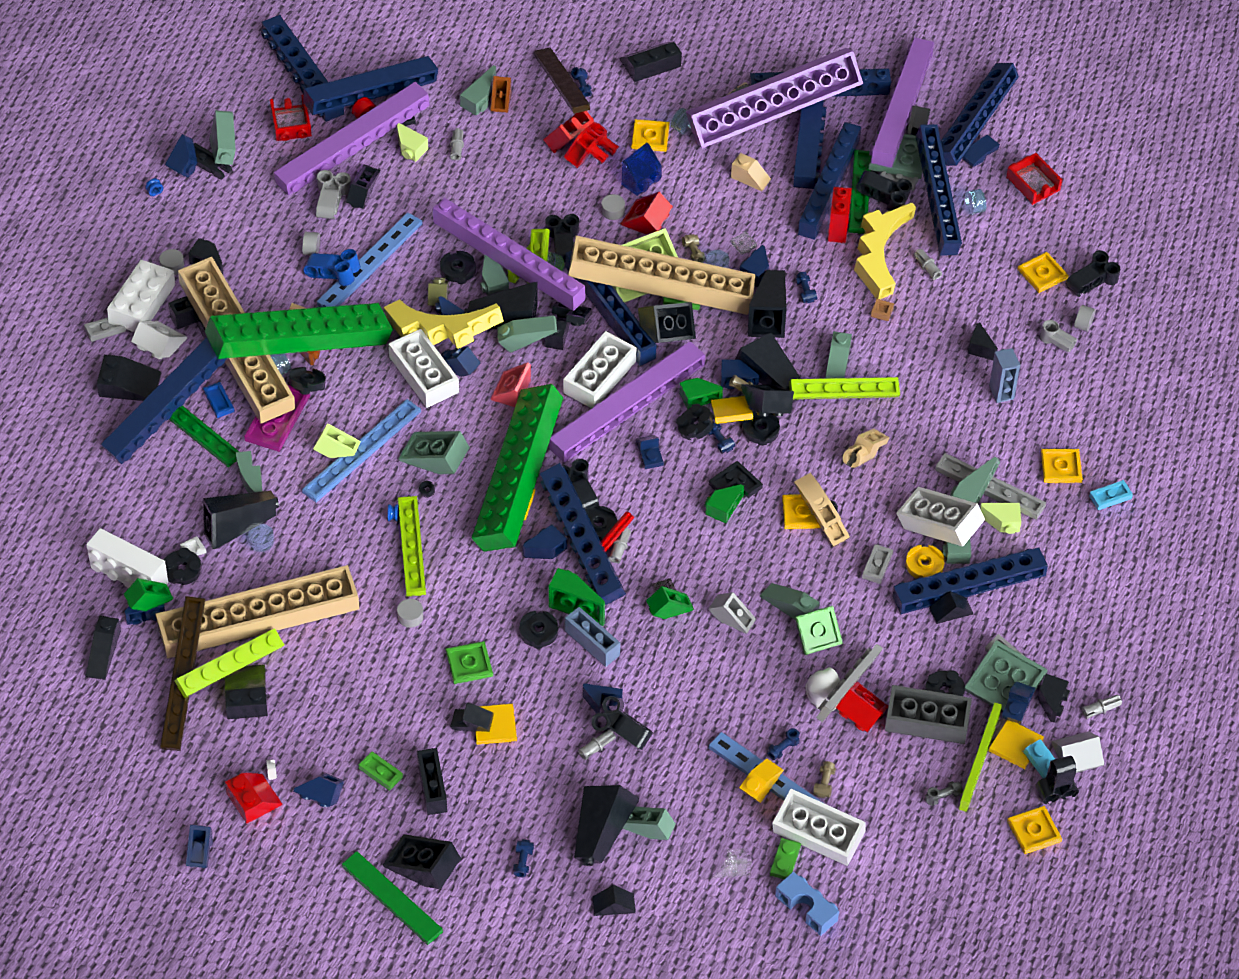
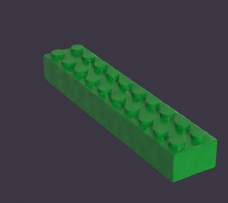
(298, 330)
(517, 468)

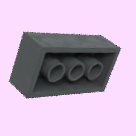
(928, 714)

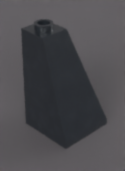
(514, 303)
(768, 306)
(768, 362)
(236, 514)
(601, 820)

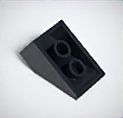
(126, 379)
(246, 693)
(423, 860)

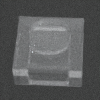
(743, 243)

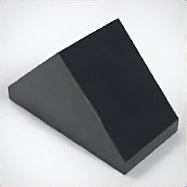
(981, 344)
(950, 607)
(613, 902)

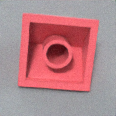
(511, 383)

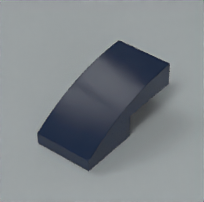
(980, 149)

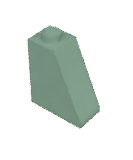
(223, 137)

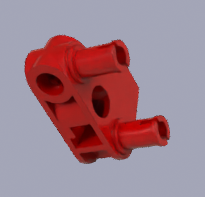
(588, 142)

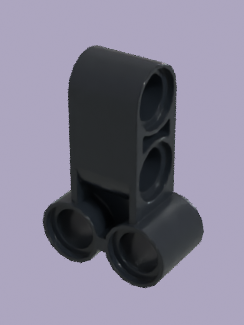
(884, 189)
(563, 232)
(1094, 274)
(579, 477)
(622, 723)
(1059, 780)

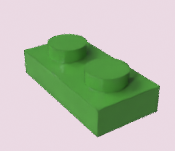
(380, 771)
(785, 858)

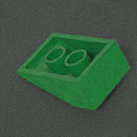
(569, 592)

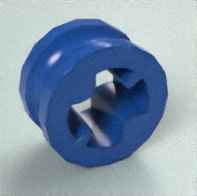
(154, 187)
(393, 512)

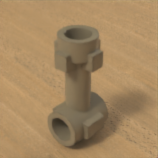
(692, 242)
(823, 789)

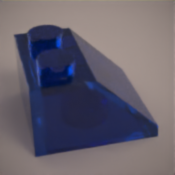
(641, 170)

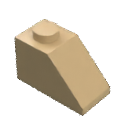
(749, 172)

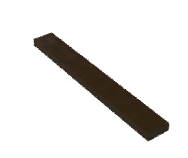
(562, 80)
(183, 664)

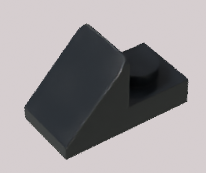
(918, 117)
(472, 719)

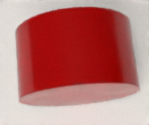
(362, 106)

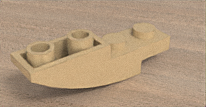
(822, 509)

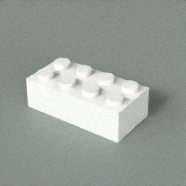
(141, 295)
(423, 368)
(599, 370)
(940, 516)
(124, 560)
(819, 827)

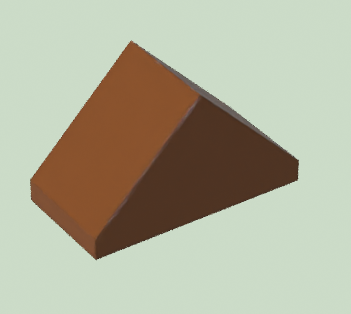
(501, 94)

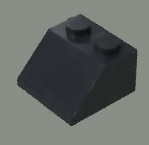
(768, 399)

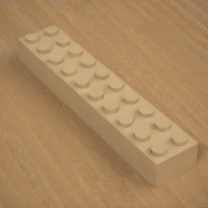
(661, 275)
(255, 375)
(266, 608)

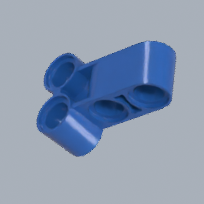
(333, 266)

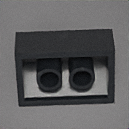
(652, 61)
(668, 322)

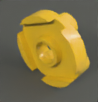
(918, 554)

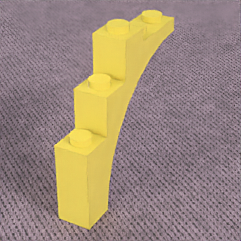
(871, 264)
(437, 328)

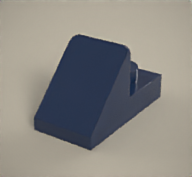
(650, 451)
(596, 694)
(1018, 702)
(198, 846)

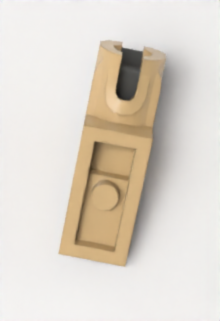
(864, 448)

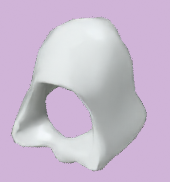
(821, 685)

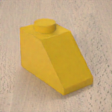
(761, 780)

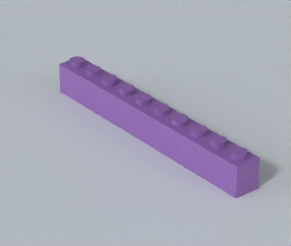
(903, 98)
(352, 138)
(509, 254)
(626, 401)

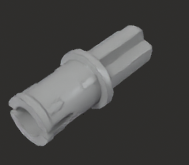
(456, 144)
(928, 264)
(619, 546)
(1101, 706)
(596, 744)

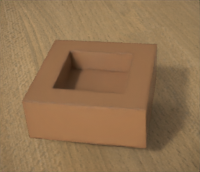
(882, 310)

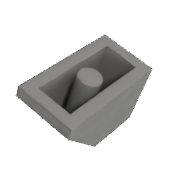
(732, 612)

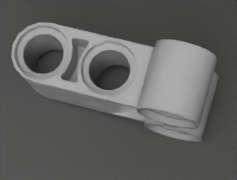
(331, 192)

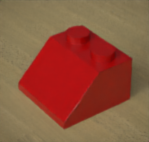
(647, 213)
(861, 707)
(252, 795)

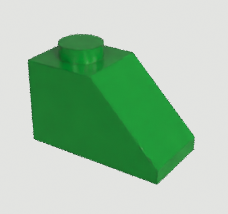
(699, 391)
(724, 502)
(147, 594)
(668, 603)

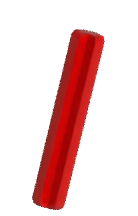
(617, 529)

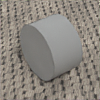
(613, 207)
(311, 243)
(172, 260)
(1084, 318)
(410, 613)

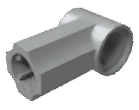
(1053, 334)

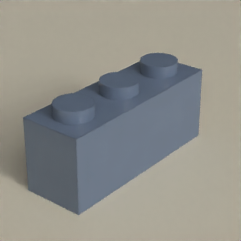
(1004, 375)
(592, 636)

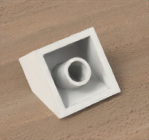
(157, 338)

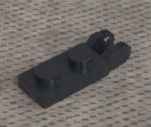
(206, 162)

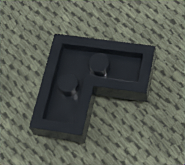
(577, 317)
(736, 475)

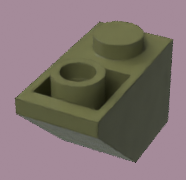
(437, 288)

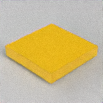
(652, 132)
(1042, 272)
(731, 409)
(1061, 466)
(797, 513)
(502, 727)
(1012, 741)
(1034, 829)

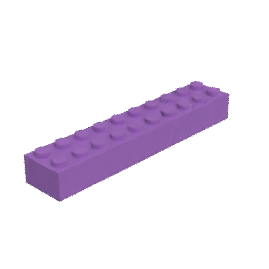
(774, 97)

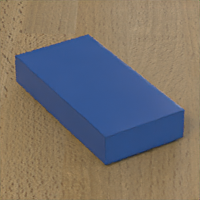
(218, 400)

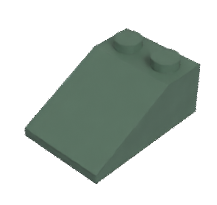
(435, 451)

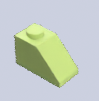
(411, 143)
(336, 443)
(1002, 516)

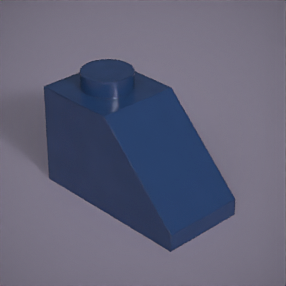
(183, 157)

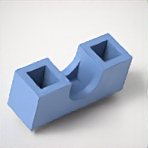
(797, 890)

